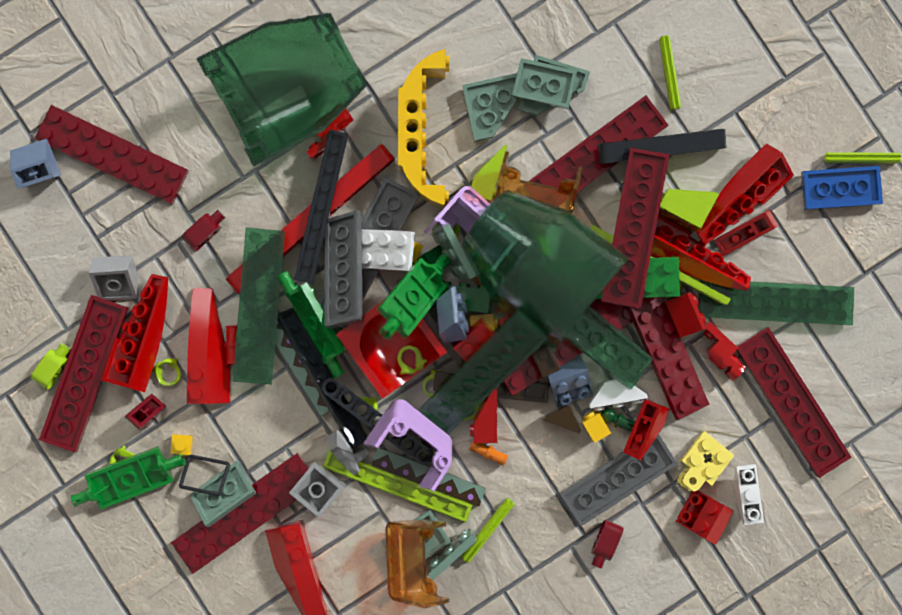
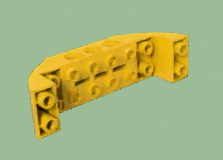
(411, 98)

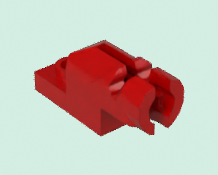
(340, 123)
(722, 352)

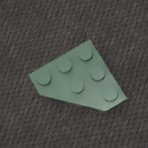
(579, 86)
(489, 104)

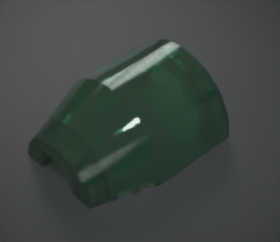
(284, 82)
(540, 262)

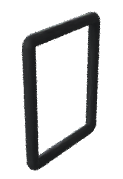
(202, 490)

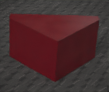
(145, 412)

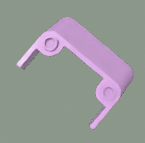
(462, 209)
(403, 417)

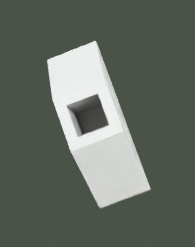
(614, 393)
(748, 494)

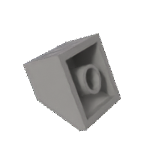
(114, 277)
(317, 489)

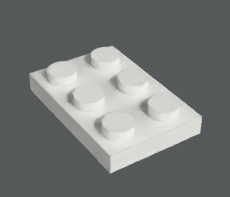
(387, 249)

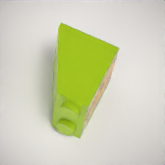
(687, 207)

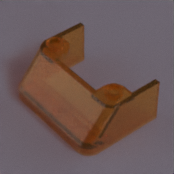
(563, 196)
(407, 563)

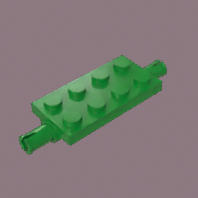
(413, 297)
(313, 319)
(128, 478)

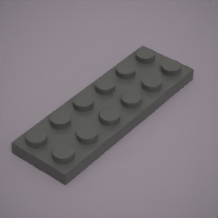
(343, 270)
(616, 481)

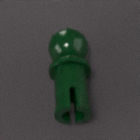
(609, 416)

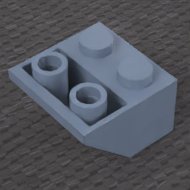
(33, 164)
(451, 316)
(570, 383)

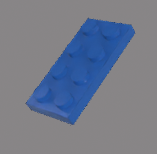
(842, 187)

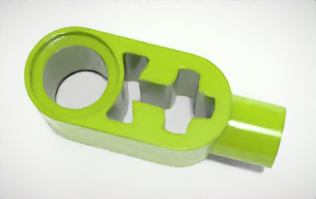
(51, 366)

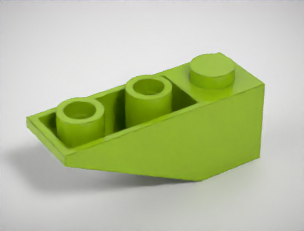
(486, 179)

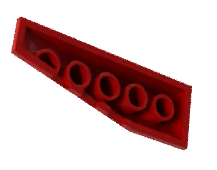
(749, 187)
(694, 257)
(137, 347)
(206, 361)
(296, 566)

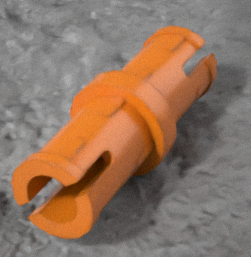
(489, 452)

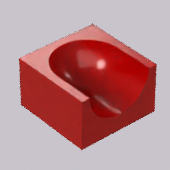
(379, 355)

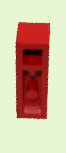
(746, 232)
(485, 421)
(646, 428)

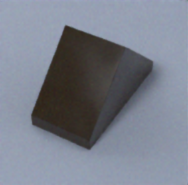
(563, 418)

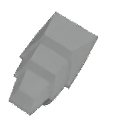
(344, 453)

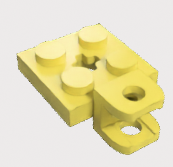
(697, 469)

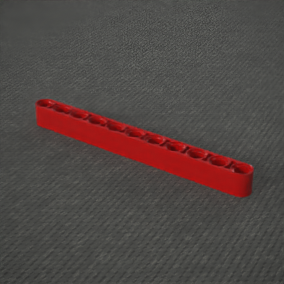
(346, 188)

